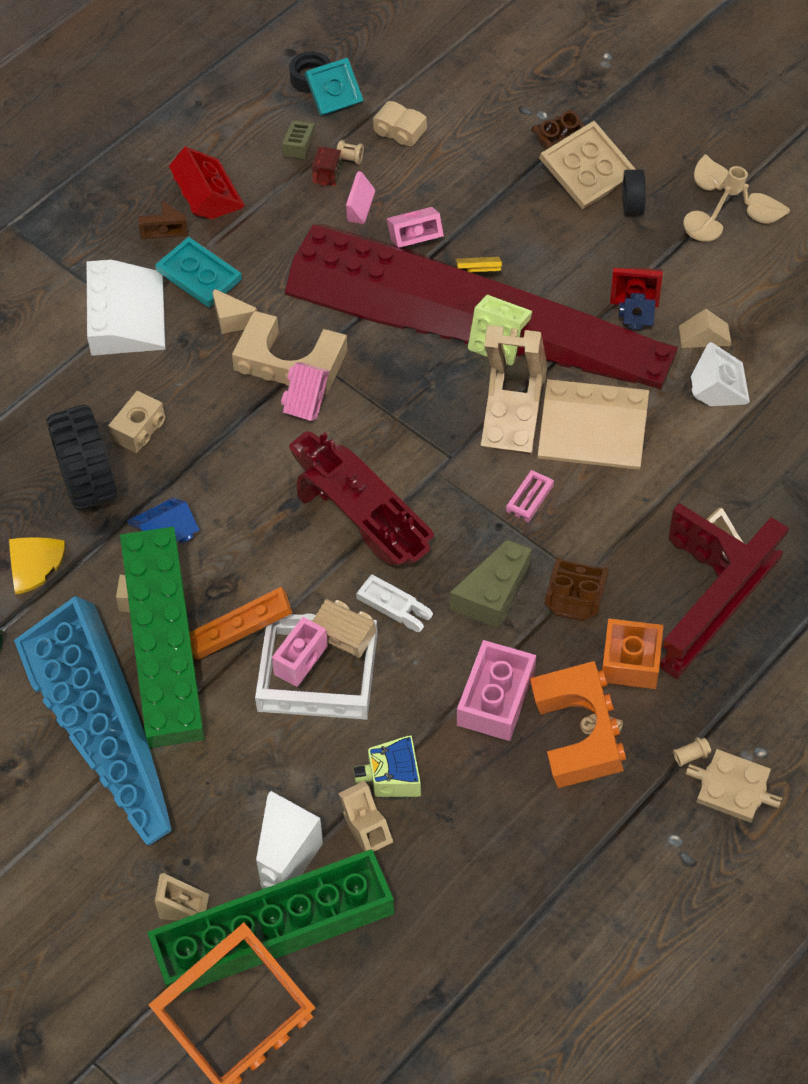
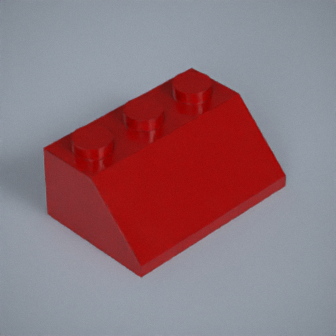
(205, 184)

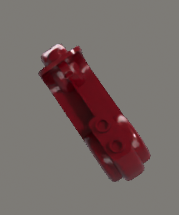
(381, 516)

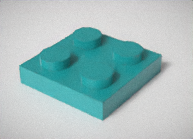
(333, 86)

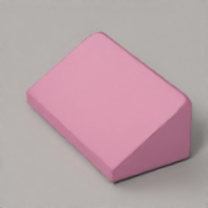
(359, 199)

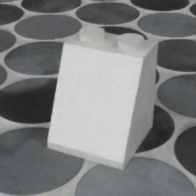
(287, 841)

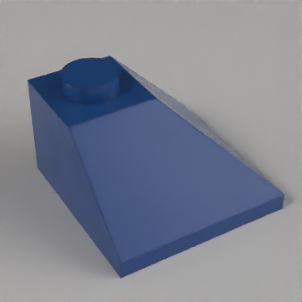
(167, 514)

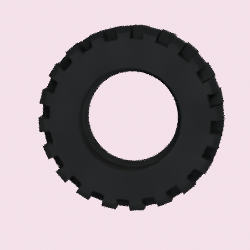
(81, 456)

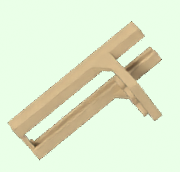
(511, 414)

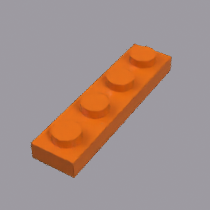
(240, 623)

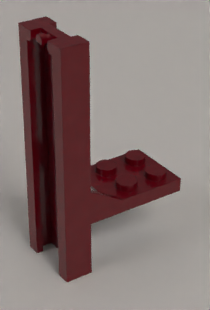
(733, 585)

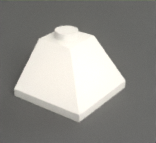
(719, 378)

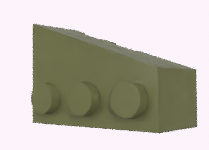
(492, 585)

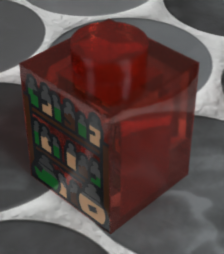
(327, 166)

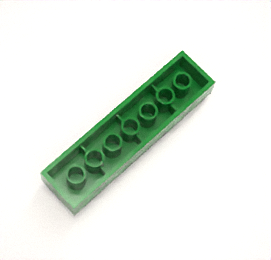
(161, 638)
(280, 916)

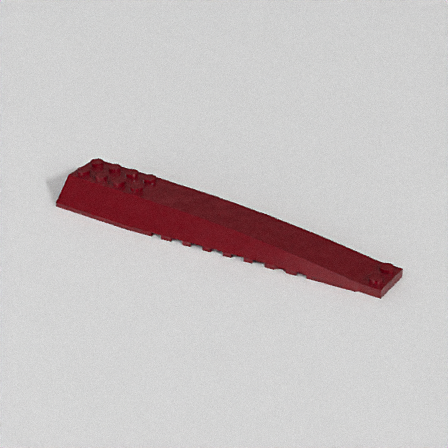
(434, 297)

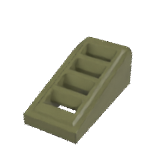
(297, 144)

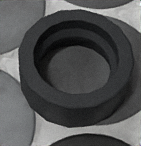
(302, 61)
(634, 192)

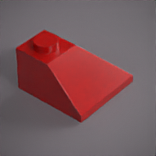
(636, 281)

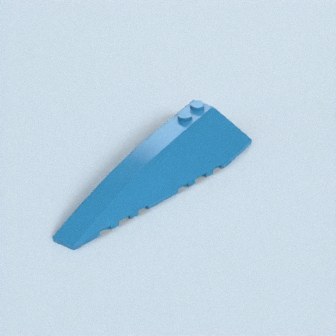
(85, 689)

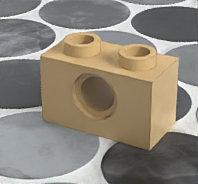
(137, 422)

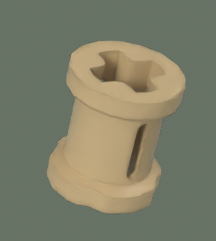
(351, 152)

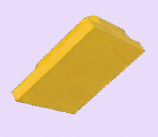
(479, 264)

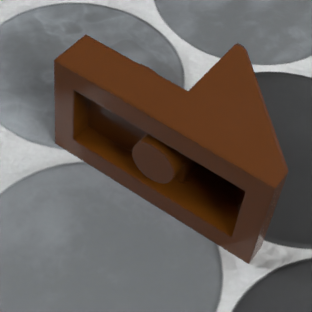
(167, 225)

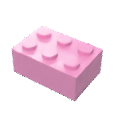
(496, 690)

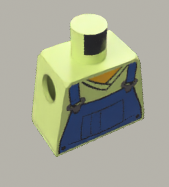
(391, 769)

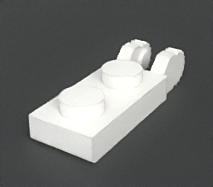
(393, 602)

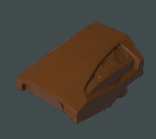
(557, 129)
(575, 589)

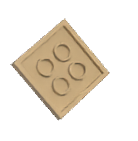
(587, 164)

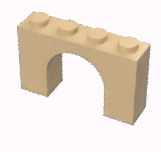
(254, 356)

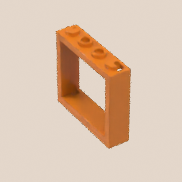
(275, 1039)

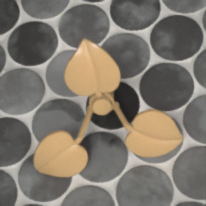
(710, 176)

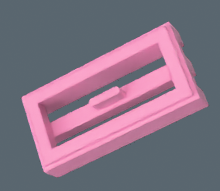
(520, 511)

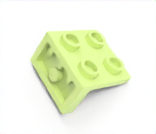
(501, 314)

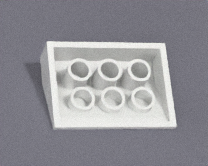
(124, 308)

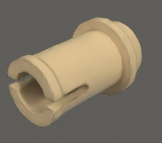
(692, 751)

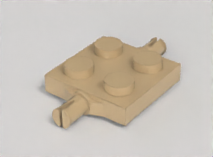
(733, 785)

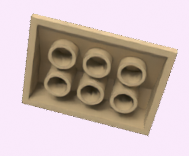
(593, 424)

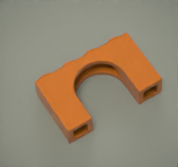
(599, 752)

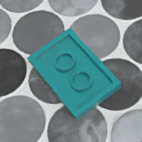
(198, 271)

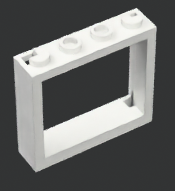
(309, 702)

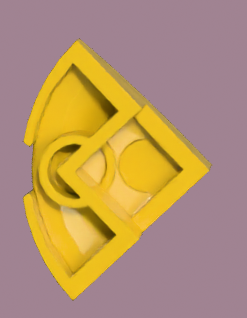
(34, 560)

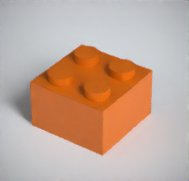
(632, 653)

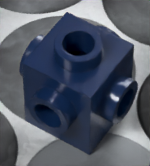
(645, 317)

